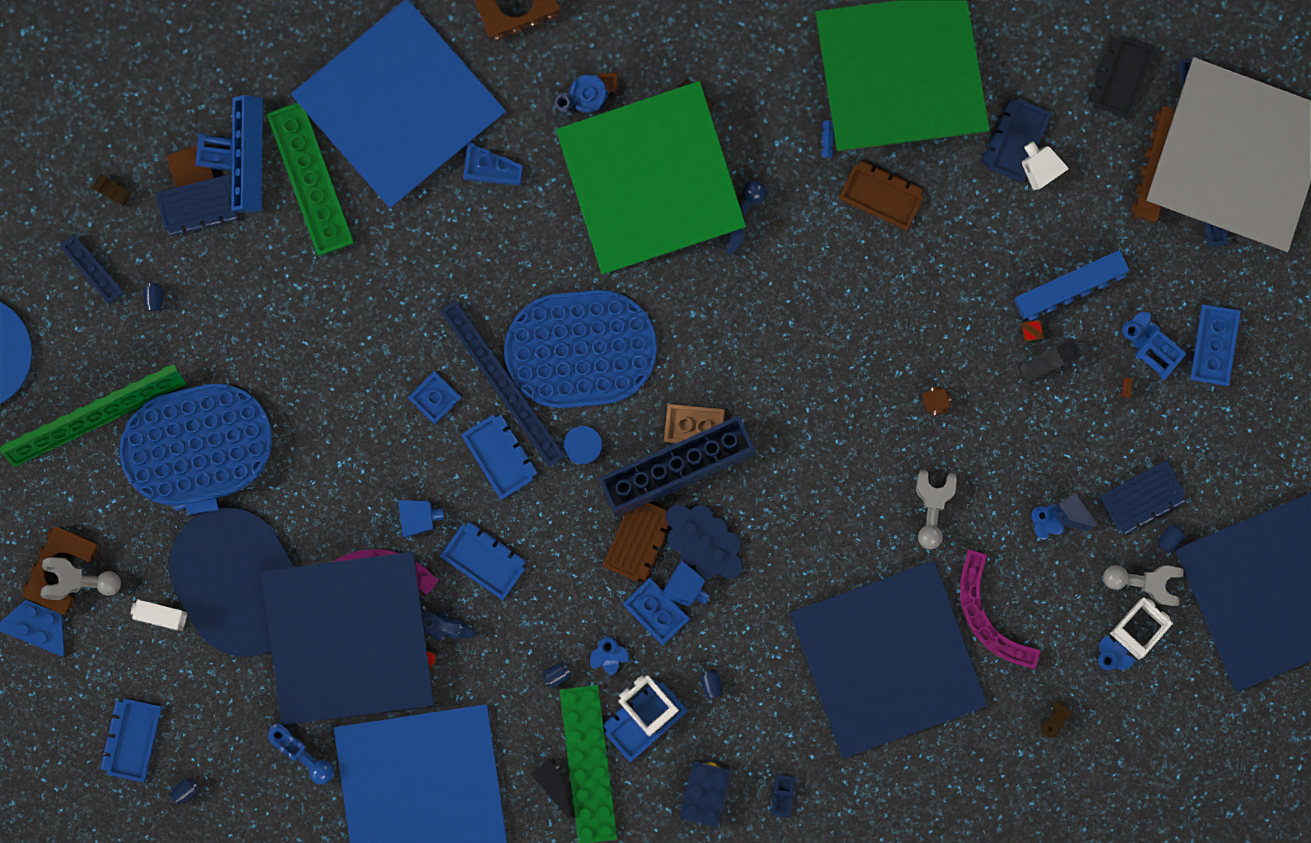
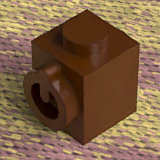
(936, 401)

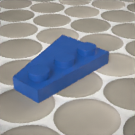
(488, 167)

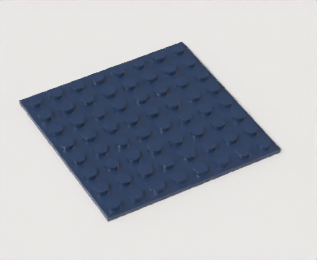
(1256, 591)
(347, 638)
(888, 659)

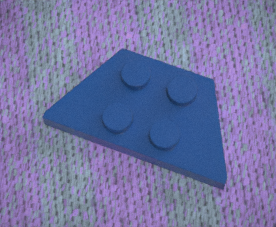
(36, 626)

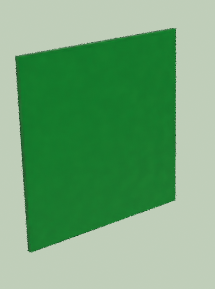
(901, 72)
(651, 177)

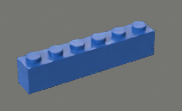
(247, 154)
(1071, 285)

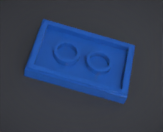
(656, 612)

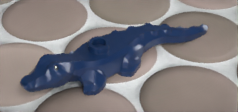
(438, 624)

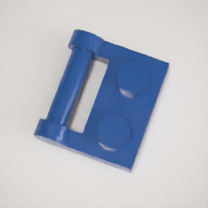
(213, 157)
(1163, 348)

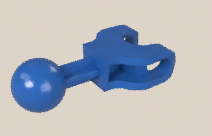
(320, 771)

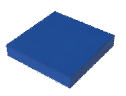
(434, 398)

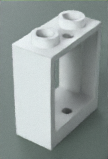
(159, 615)
(1128, 642)
(640, 682)

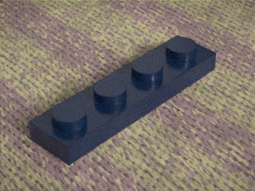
(91, 269)

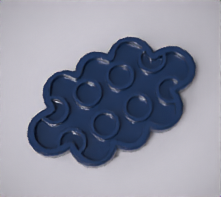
(704, 541)

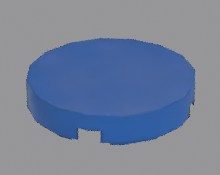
(588, 93)
(582, 445)

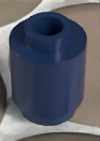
(153, 297)
(1171, 538)
(556, 675)
(711, 684)
(184, 791)

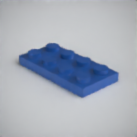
(1215, 345)

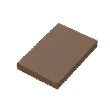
(689, 420)

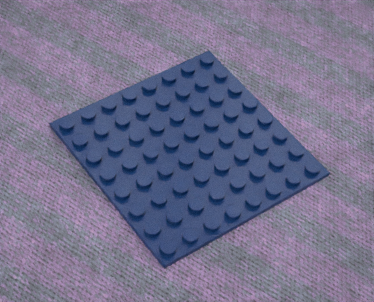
(398, 103)
(421, 779)

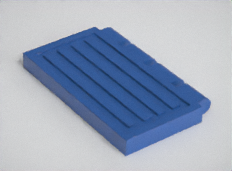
(497, 456)
(482, 561)
(628, 734)
(133, 740)

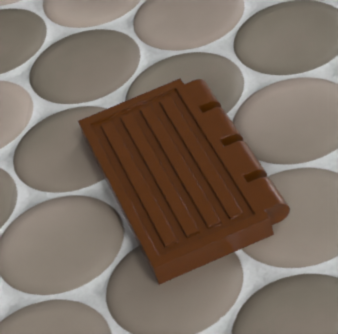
(880, 196)
(635, 542)

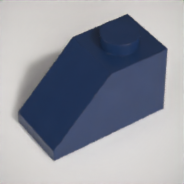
(1073, 514)

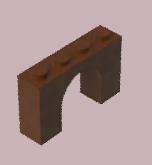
(499, 25)
(58, 543)

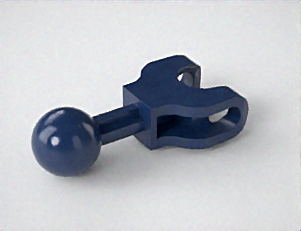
(753, 193)

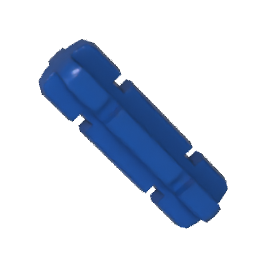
(827, 139)

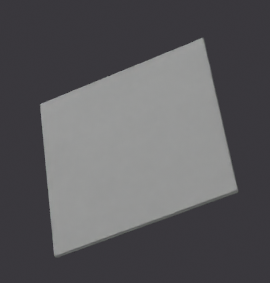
(1236, 156)

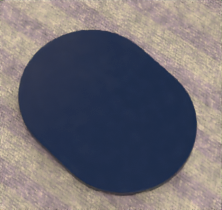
(219, 578)

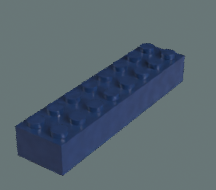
(677, 466)

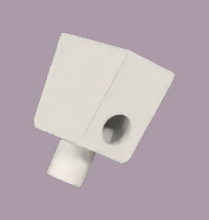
(1042, 165)

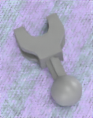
(934, 500)
(72, 580)
(1151, 583)

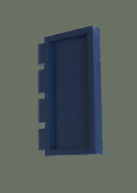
(1019, 129)
(195, 203)
(1143, 495)

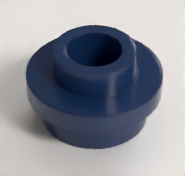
(559, 102)

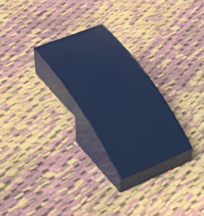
(782, 796)

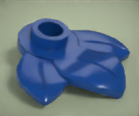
(1142, 331)
(1048, 524)
(1116, 653)
(608, 659)

